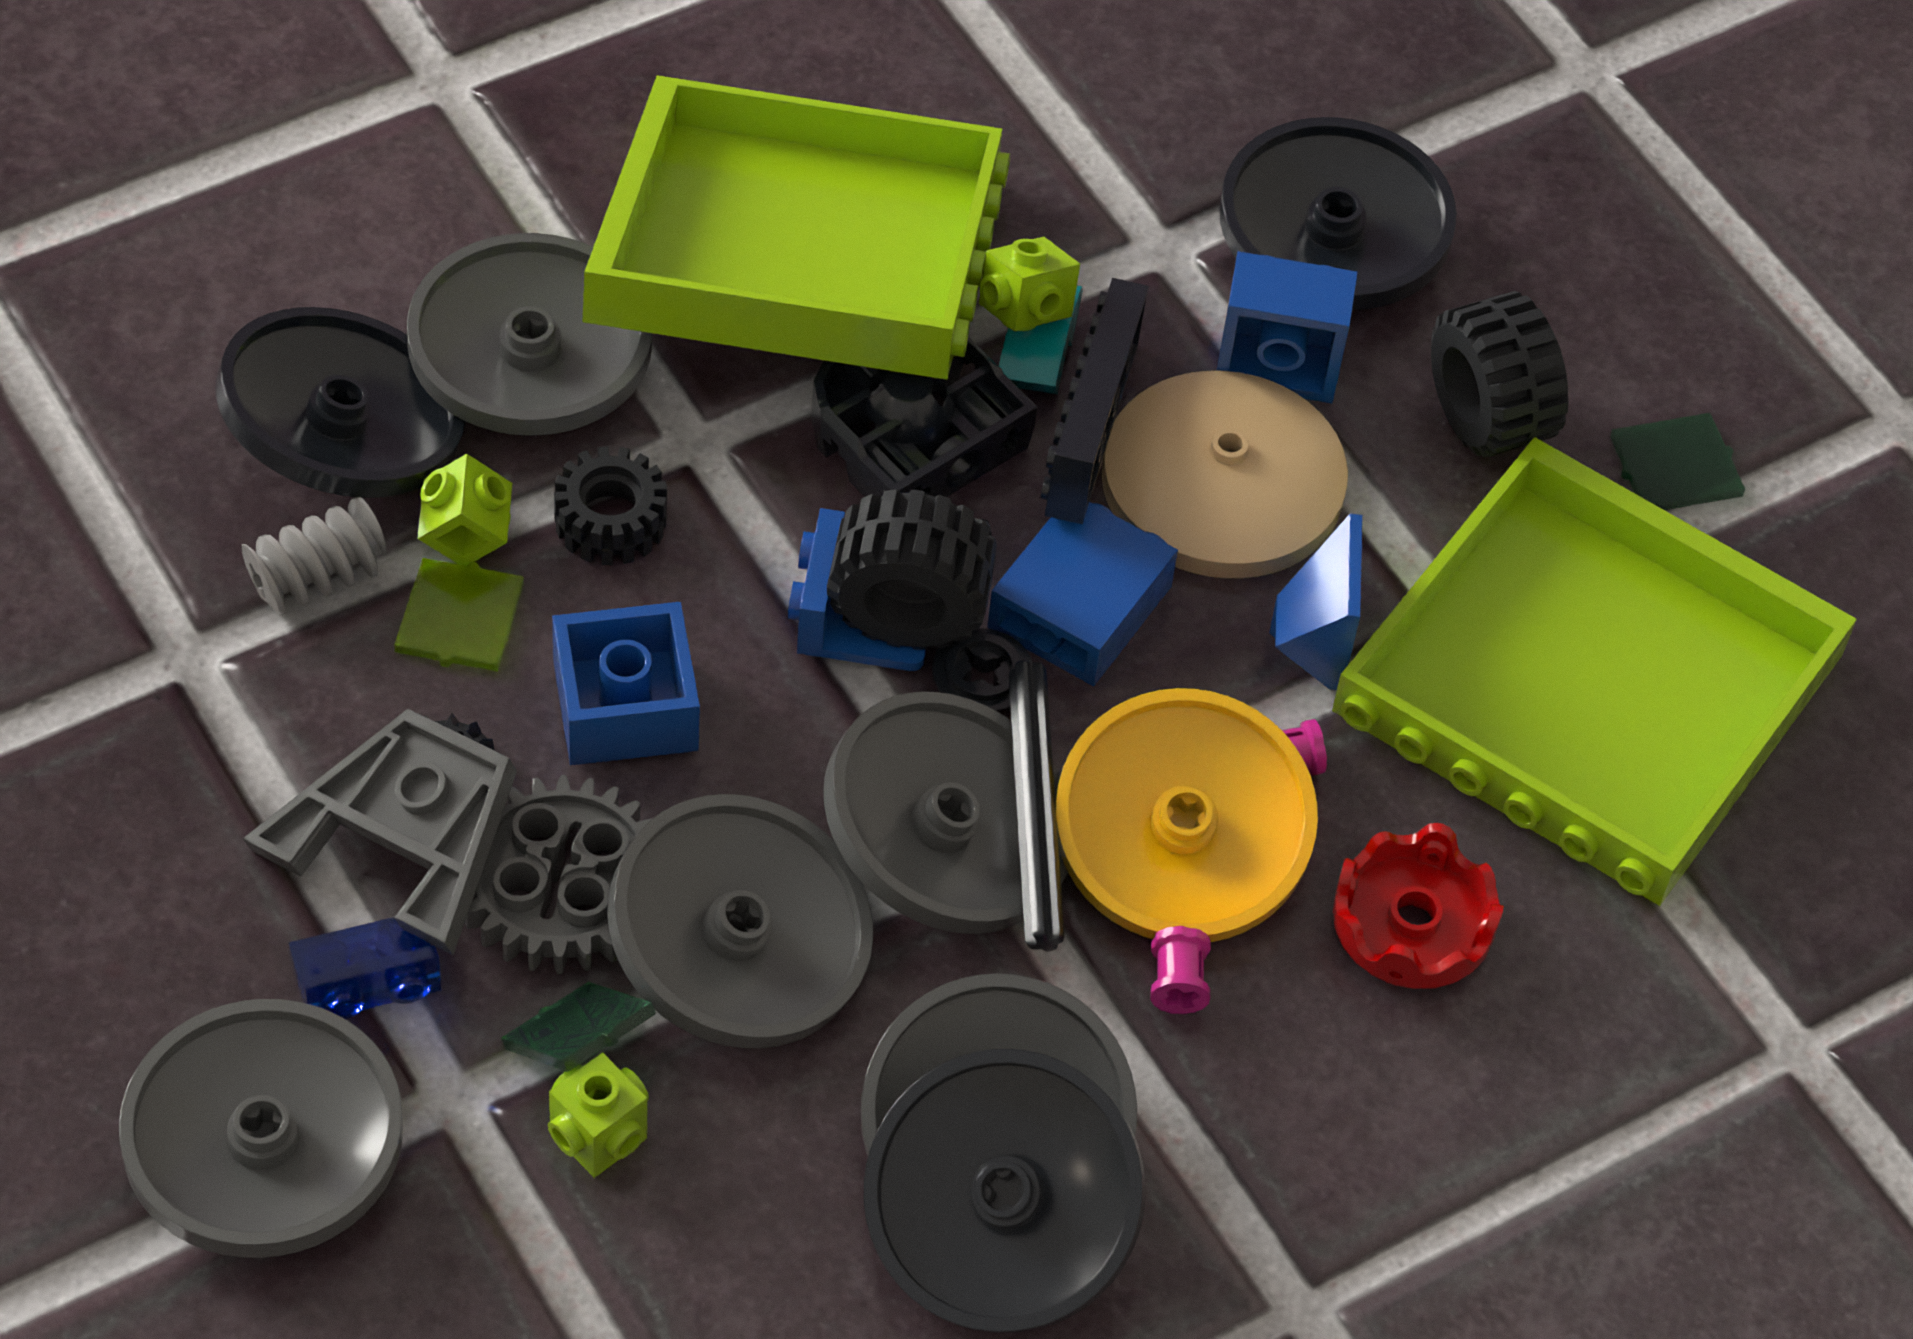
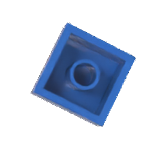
(1288, 323)
(625, 683)

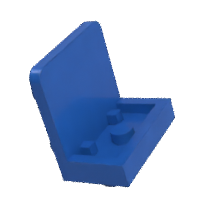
(819, 627)

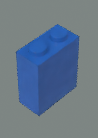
(1083, 591)

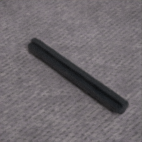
(1036, 806)

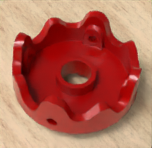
(1433, 876)

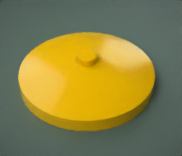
(1185, 814)

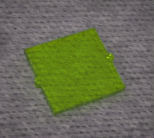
(459, 614)

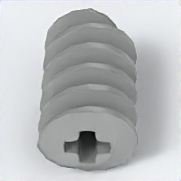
(315, 554)

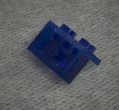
(364, 968)

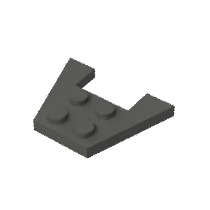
(415, 794)

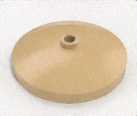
(1226, 472)

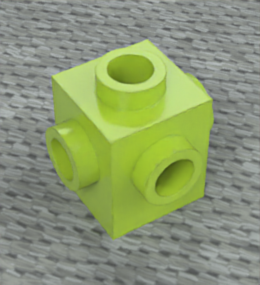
(1029, 283)
(465, 510)
(598, 1113)

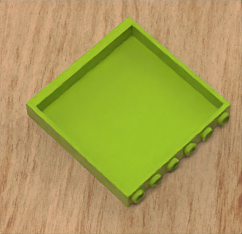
(799, 228)
(1594, 669)

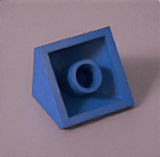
(1321, 605)

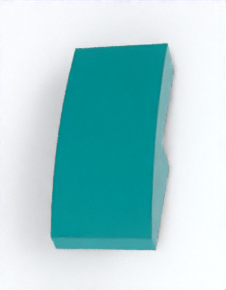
(1037, 356)

